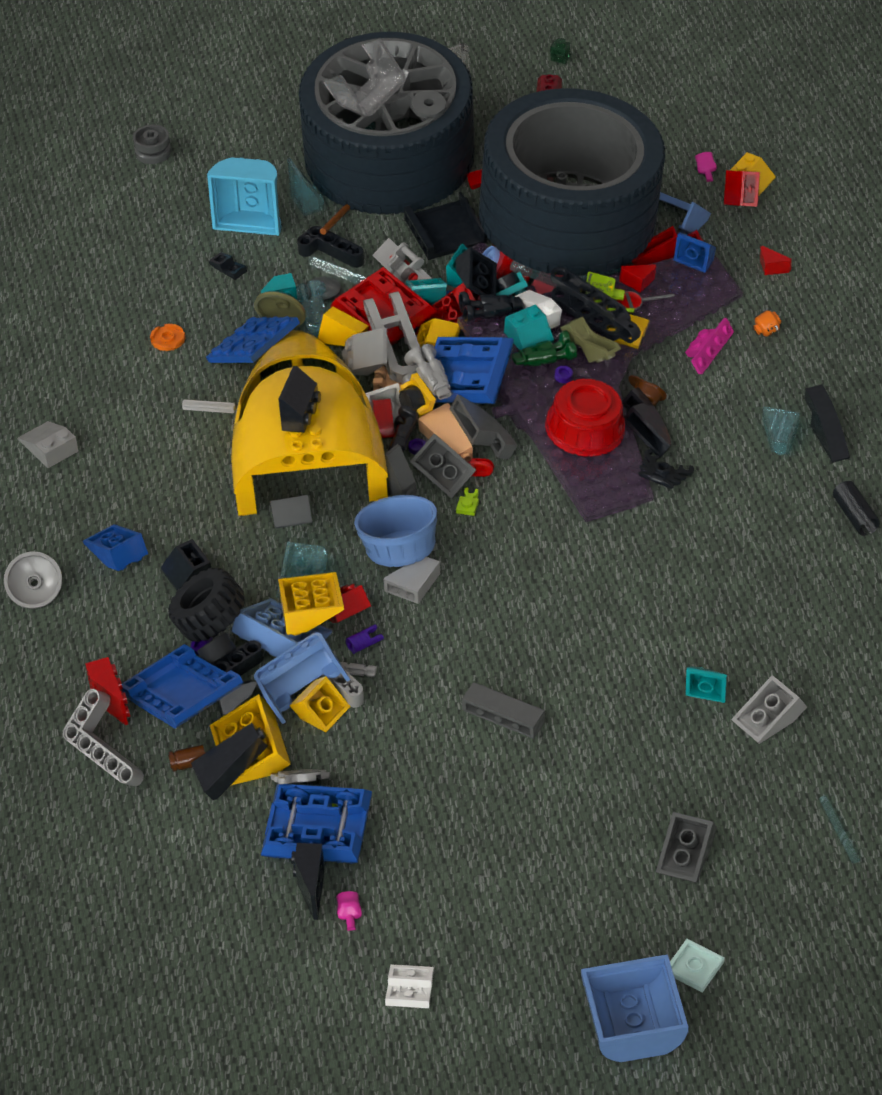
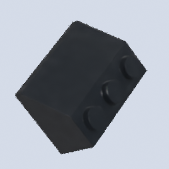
(298, 401)

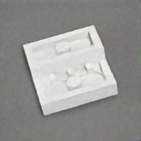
(409, 986)

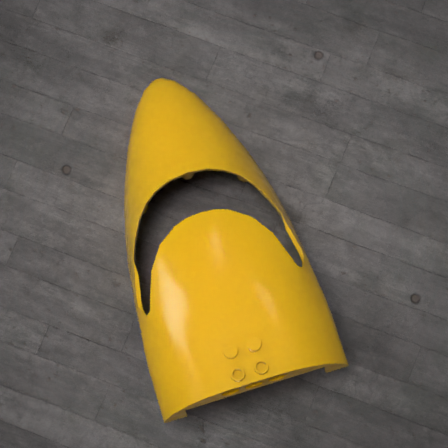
(339, 431)

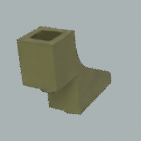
(593, 345)

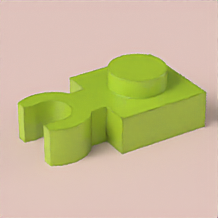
(468, 504)

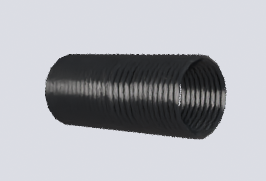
(849, 496)

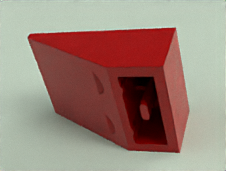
(448, 306)
(102, 677)

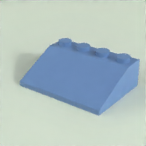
(266, 625)

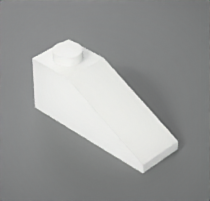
(545, 304)

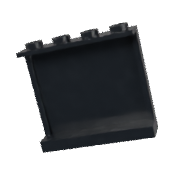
(445, 227)

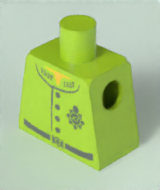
(606, 285)

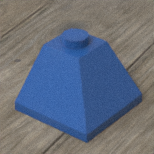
(694, 252)

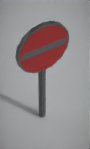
(634, 300)

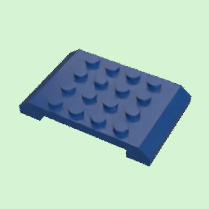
(179, 686)

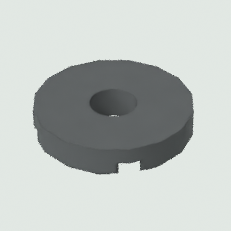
(428, 97)

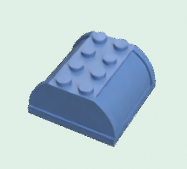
(635, 1008)

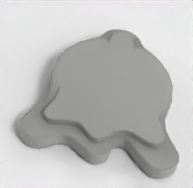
(304, 775)

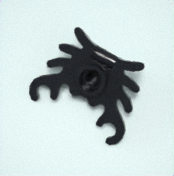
(662, 472)

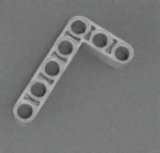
(94, 710)

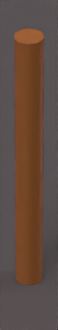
(334, 219)

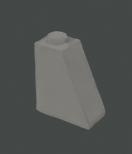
(413, 580)

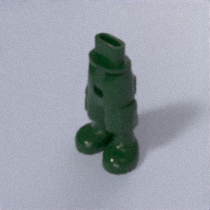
(546, 352)

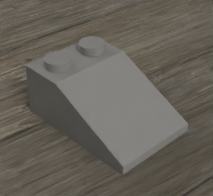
(366, 351)
(50, 443)
(769, 710)

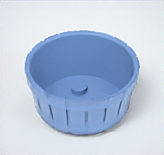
(397, 529)

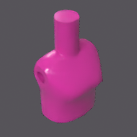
(706, 165)
(348, 908)

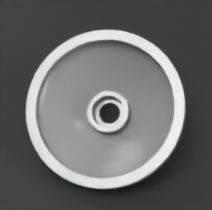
(32, 567)

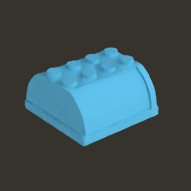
(244, 196)

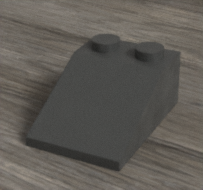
(443, 465)
(686, 847)

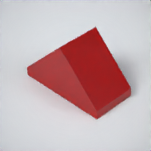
(774, 262)
(637, 276)

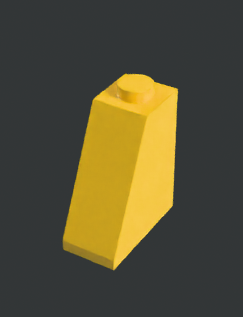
(338, 327)

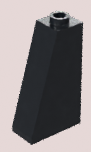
(228, 760)

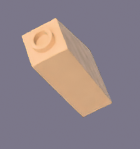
(444, 425)

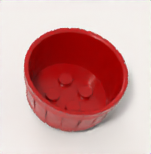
(586, 418)

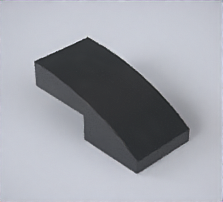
(226, 265)

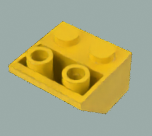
(436, 328)

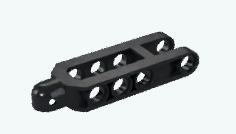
(577, 300)

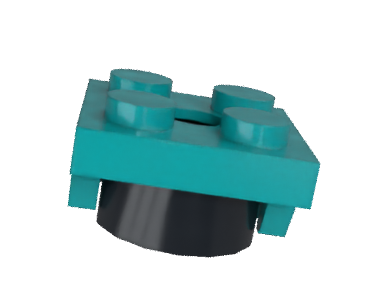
(511, 284)

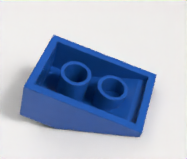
(117, 546)

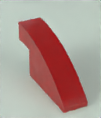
(662, 247)

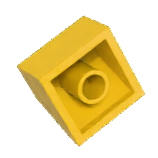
(755, 164)
(320, 704)

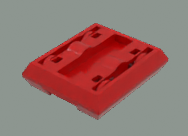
(379, 287)

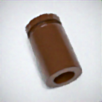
(182, 758)

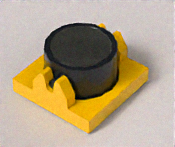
(417, 395)

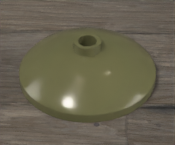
(280, 305)

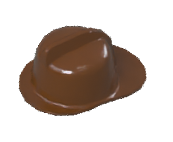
(652, 391)

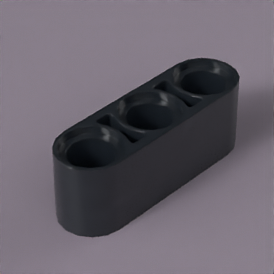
(242, 658)

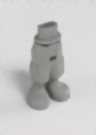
(430, 372)

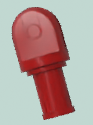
(483, 466)

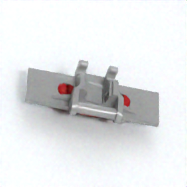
(394, 260)

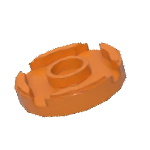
(163, 340)

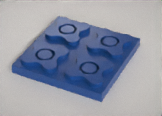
(252, 339)

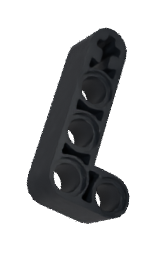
(331, 245)

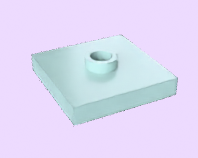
(695, 965)

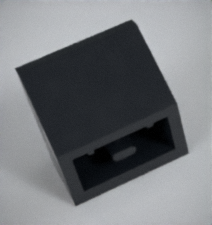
(184, 563)

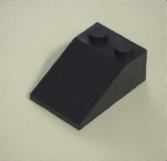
(477, 272)
(309, 870)

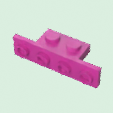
(708, 345)

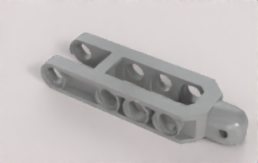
(396, 372)

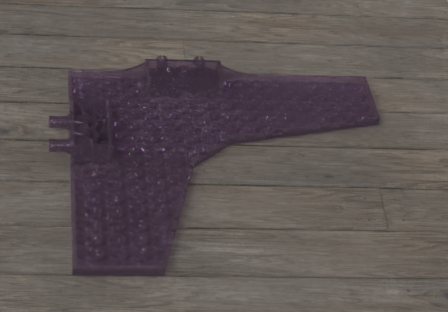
(611, 480)

